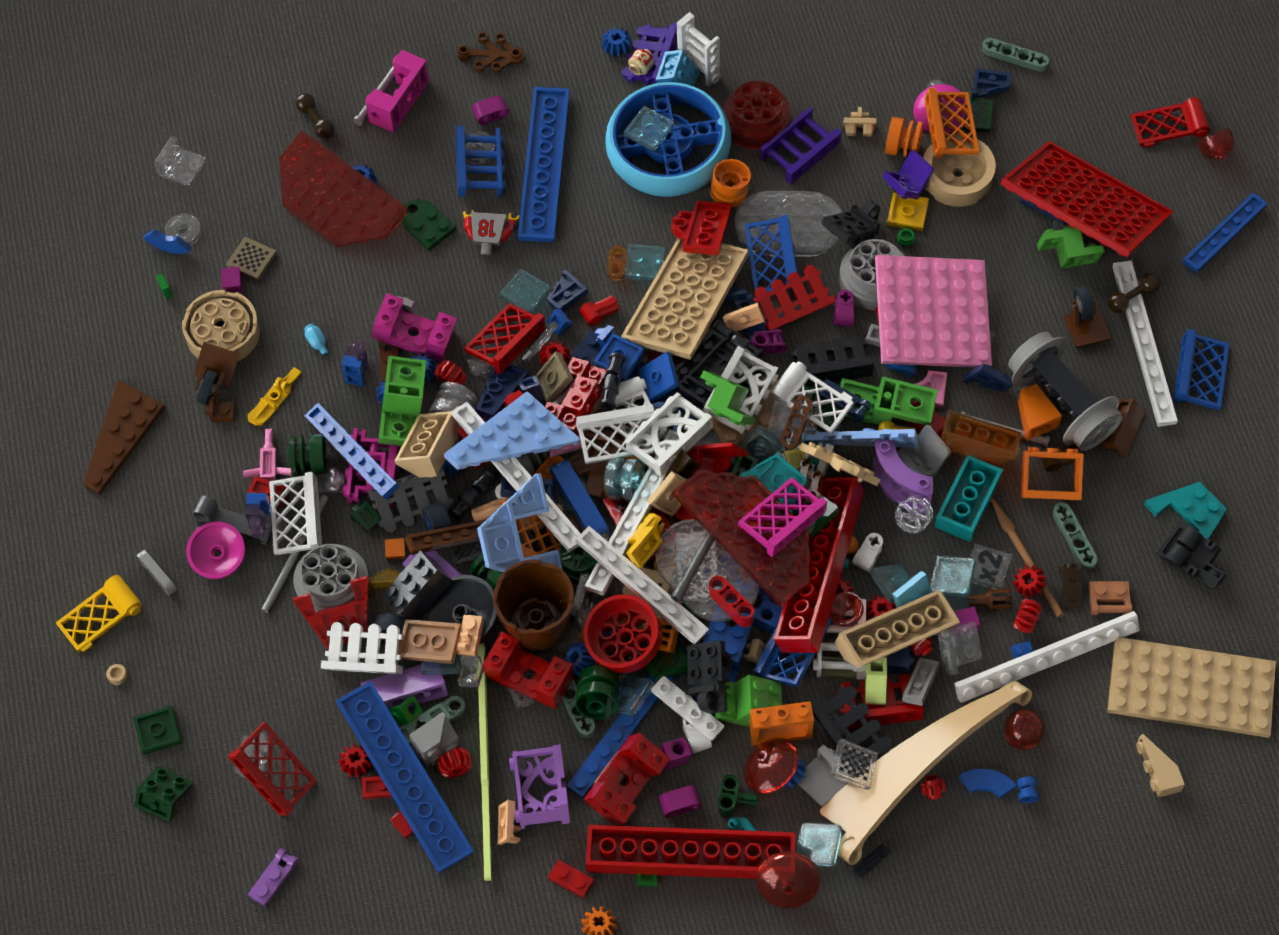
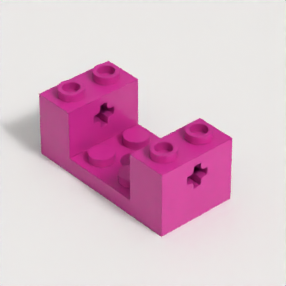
(389, 110)
(394, 324)

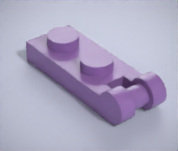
(273, 878)

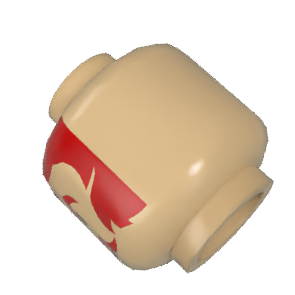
(641, 62)

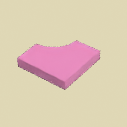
(937, 381)

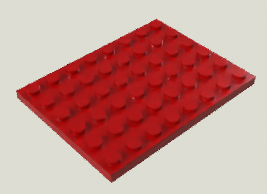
(1087, 198)

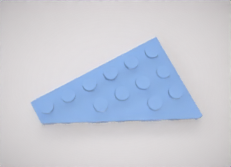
(515, 430)

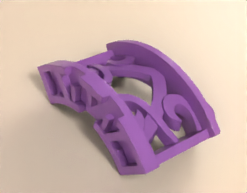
(896, 478)
(549, 813)

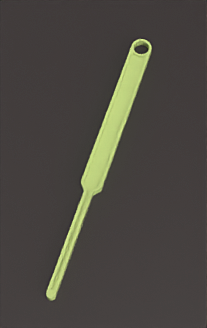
(484, 761)

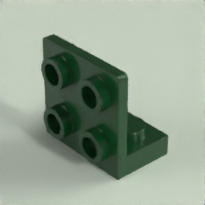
(161, 792)

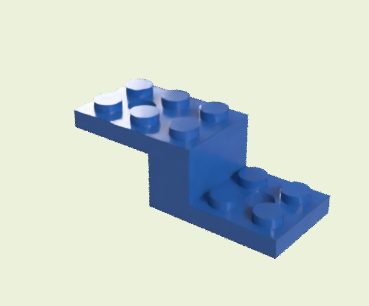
(735, 641)

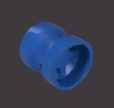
(1028, 790)

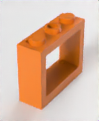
(1052, 494)
(781, 721)

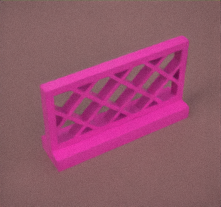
(794, 527)

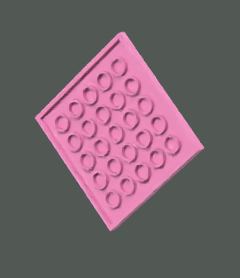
(932, 311)

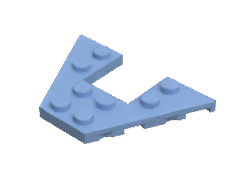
(500, 534)

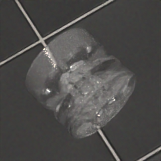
(451, 397)

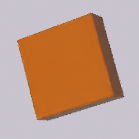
(395, 549)

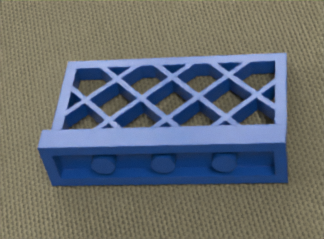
(787, 249)
(1185, 366)
(771, 660)

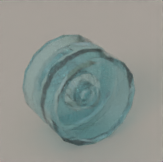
(623, 478)

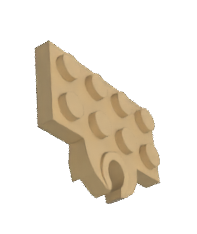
(840, 463)

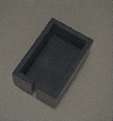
(417, 587)

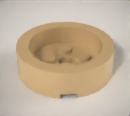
(976, 174)
(240, 328)

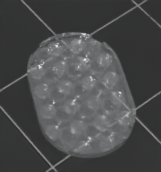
(805, 215)
(675, 556)

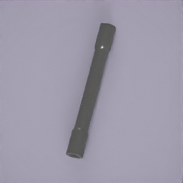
(683, 586)

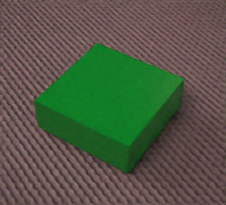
(164, 286)
(647, 880)

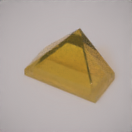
(383, 579)

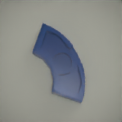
(167, 243)
(987, 780)

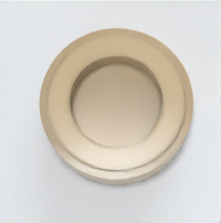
(116, 674)

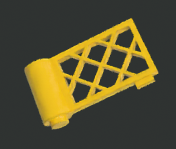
(122, 600)

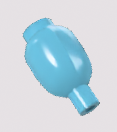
(316, 338)

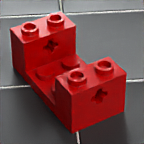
(510, 663)
(637, 761)

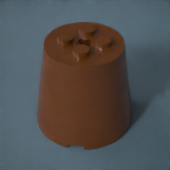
(531, 593)

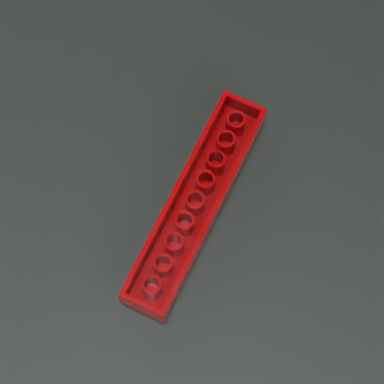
(807, 613)
(682, 851)

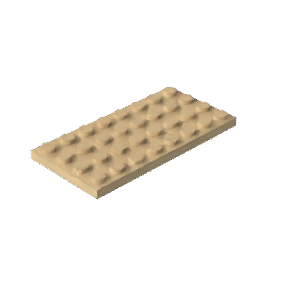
(684, 299)
(1192, 687)

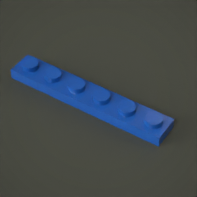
(1224, 233)

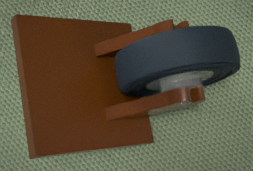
(1086, 321)
(214, 367)

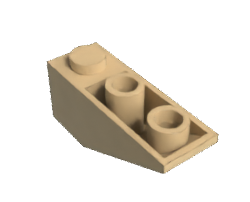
(1163, 771)

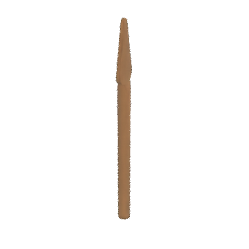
(1009, 528)

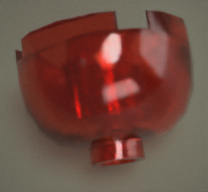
(1217, 145)
(1024, 729)

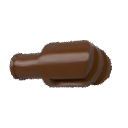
(987, 599)

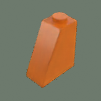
(1037, 412)

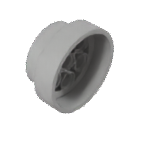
(853, 277)
(341, 592)

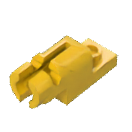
(645, 540)

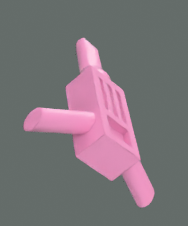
(268, 461)

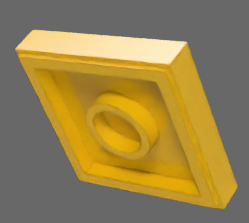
(907, 212)

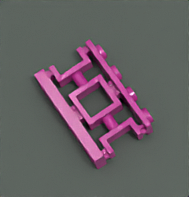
(387, 465)

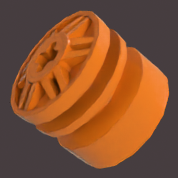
(903, 137)
(730, 182)

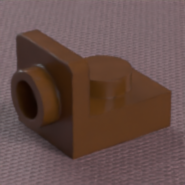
(220, 411)

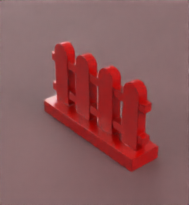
(801, 295)
(893, 711)

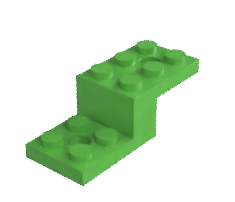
(401, 398)
(893, 400)

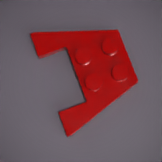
(346, 613)

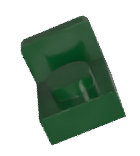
(365, 515)

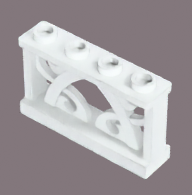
(736, 366)
(665, 417)

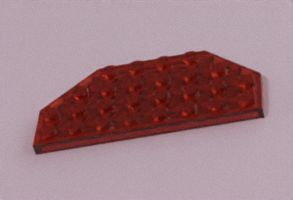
(334, 195)
(719, 505)

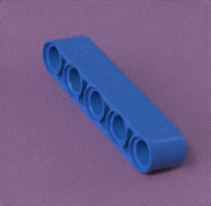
(577, 497)

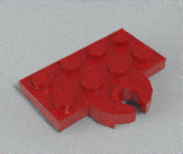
(703, 228)

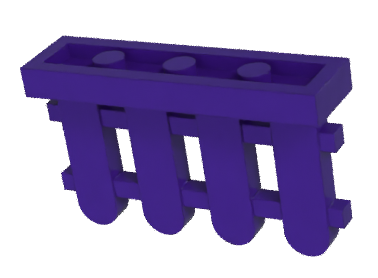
(657, 48)

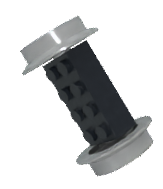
(1040, 361)

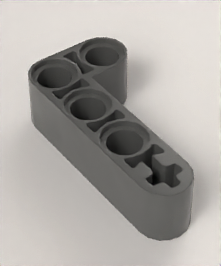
(208, 511)

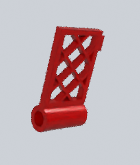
(1193, 116)

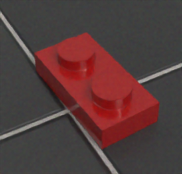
(263, 486)
(374, 788)
(571, 879)

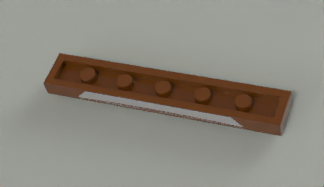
(444, 537)

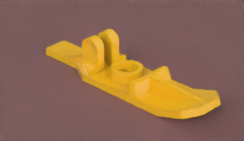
(267, 404)

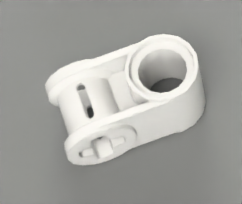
(867, 554)
(696, 739)

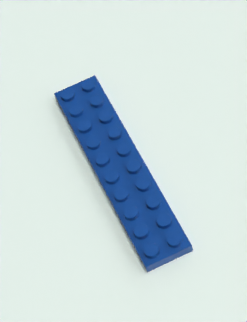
(543, 164)
(404, 777)

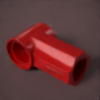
(595, 312)

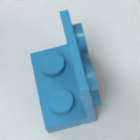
(677, 68)

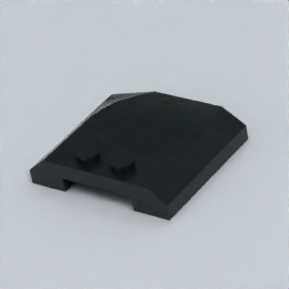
(711, 356)

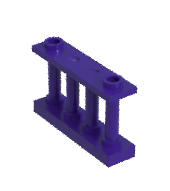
(808, 159)

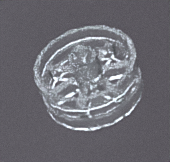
(914, 514)

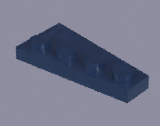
(498, 389)

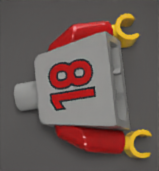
(489, 229)

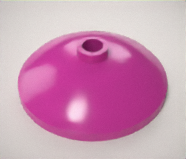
(920, 109)
(210, 539)

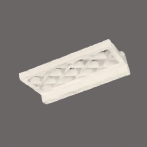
(610, 419)
(311, 510)

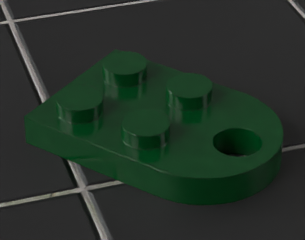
(427, 224)

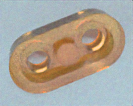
(616, 264)

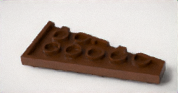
(123, 428)

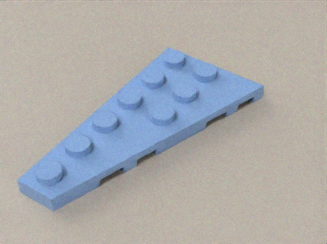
(903, 438)

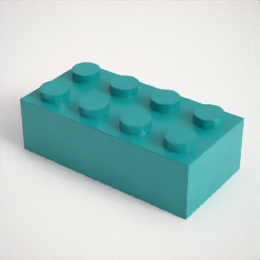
(968, 498)

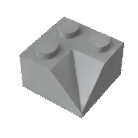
(434, 739)

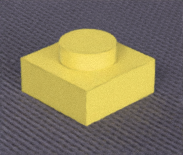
(794, 457)

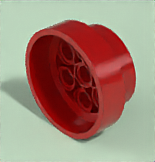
(607, 617)

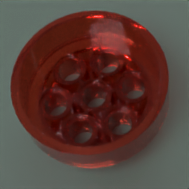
(748, 110)

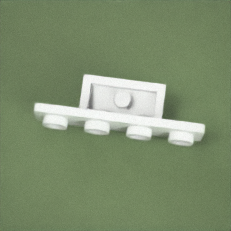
(687, 708)

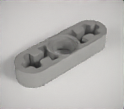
(156, 572)

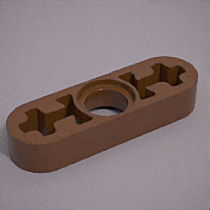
(796, 437)

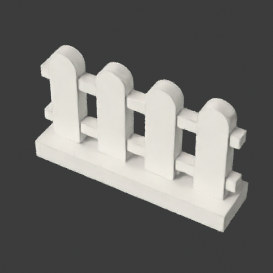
(372, 650)

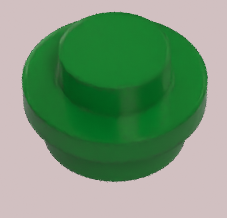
(906, 237)

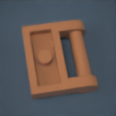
(1109, 593)

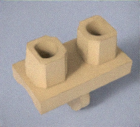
(862, 121)

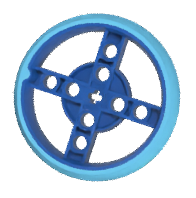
(675, 181)

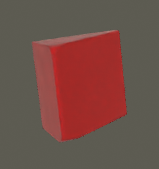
(401, 825)

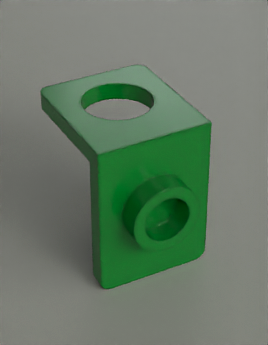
(401, 713)

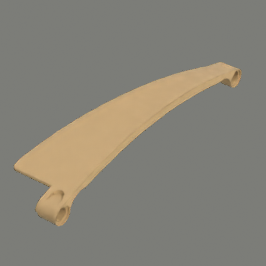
(904, 766)

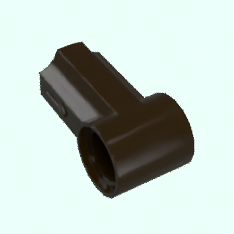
(1054, 464)

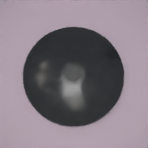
(465, 597)

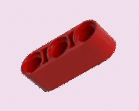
(727, 593)

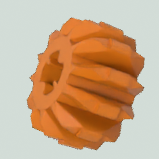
(598, 917)

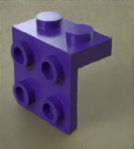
(911, 178)

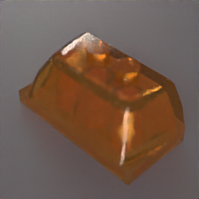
(980, 439)

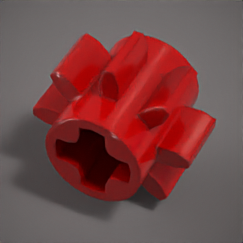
(922, 647)
(933, 787)

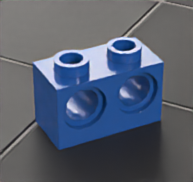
(769, 609)

